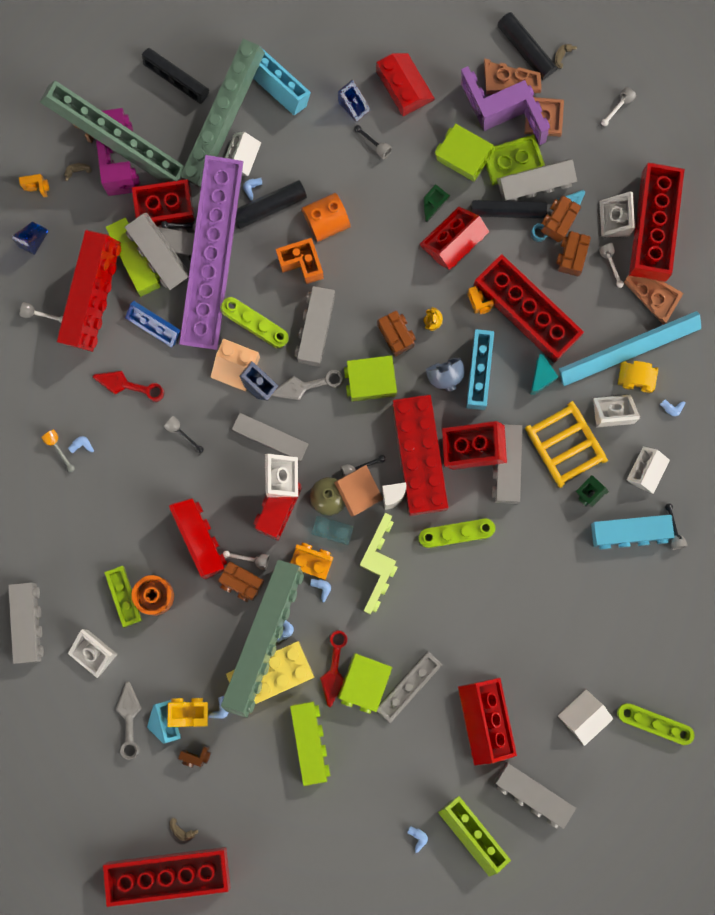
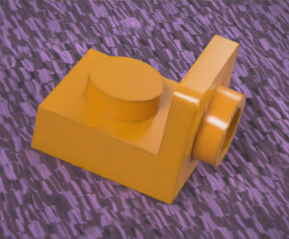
(32, 182)
(476, 300)

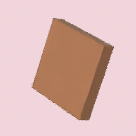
(553, 111)
(358, 490)

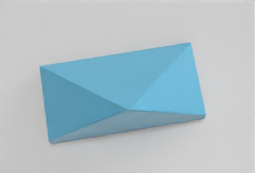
(159, 723)

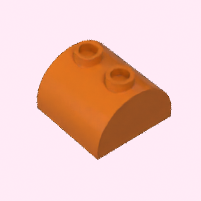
(326, 217)

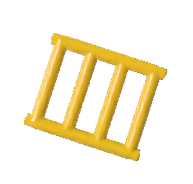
(551, 463)

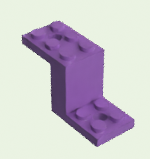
(505, 105)

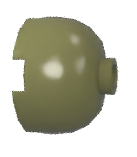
(323, 502)

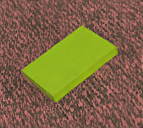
(514, 158)

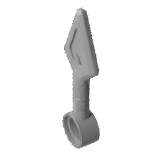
(295, 388)
(128, 708)

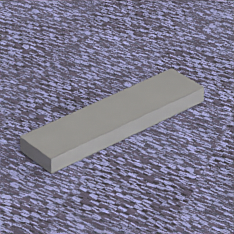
(270, 437)
(409, 687)

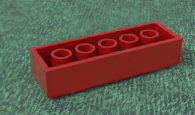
(656, 222)
(89, 291)
(528, 308)
(420, 455)
(166, 876)

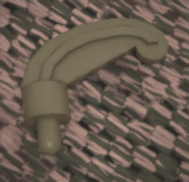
(561, 52)
(75, 168)
(181, 834)

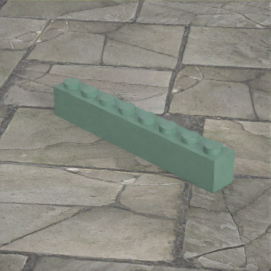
(223, 110)
(111, 133)
(262, 639)

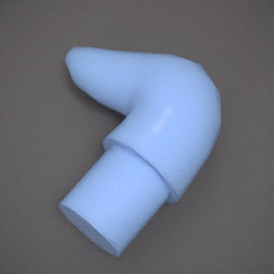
(249, 184)
(670, 409)
(80, 441)
(322, 584)
(287, 632)
(221, 713)
(420, 835)

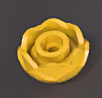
(433, 319)

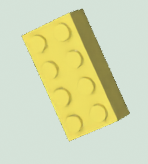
(286, 670)

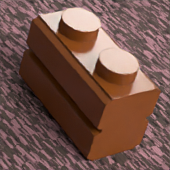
(560, 219)
(573, 254)
(396, 333)
(240, 581)

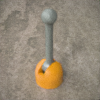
(51, 438)

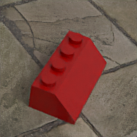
(197, 538)
(487, 721)

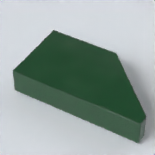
(433, 201)

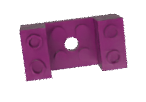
(116, 177)

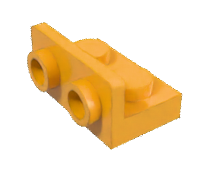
(312, 561)

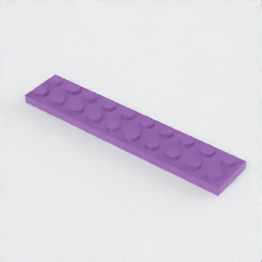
(211, 252)

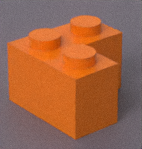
(303, 256)

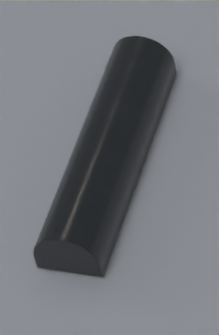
(526, 45)
(175, 75)
(270, 204)
(509, 209)

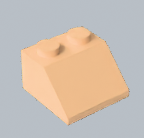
(231, 362)

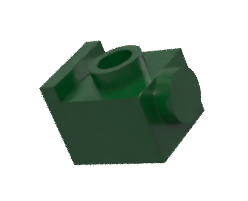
(588, 486)

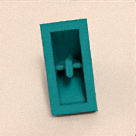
(543, 375)

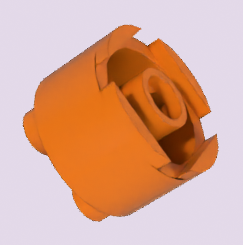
(146, 586)

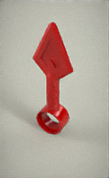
(116, 382)
(333, 680)

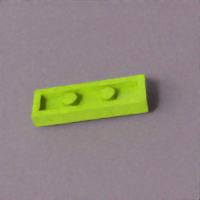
(122, 596)

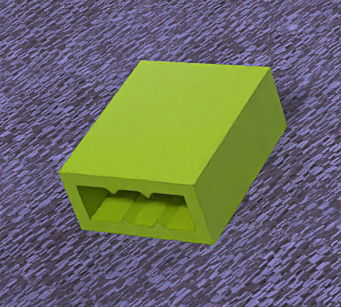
(464, 152)
(370, 378)
(364, 683)

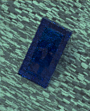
(353, 101)
(30, 237)

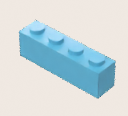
(281, 85)
(480, 369)
(632, 530)

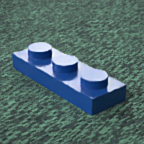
(152, 324)

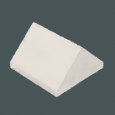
(617, 215)
(615, 411)
(281, 476)
(91, 653)
(585, 717)

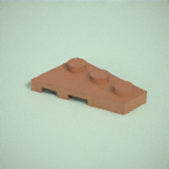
(501, 77)
(655, 295)

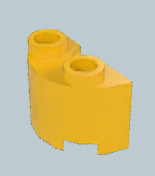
(639, 375)
(187, 713)

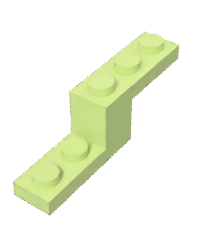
(379, 564)

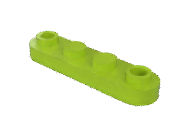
(254, 322)
(456, 533)
(655, 724)

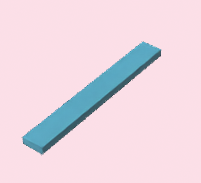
(630, 348)

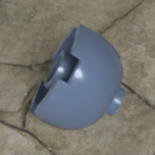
(447, 374)

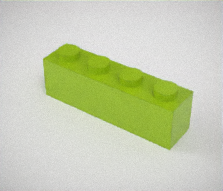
(136, 265)
(308, 742)
(474, 836)

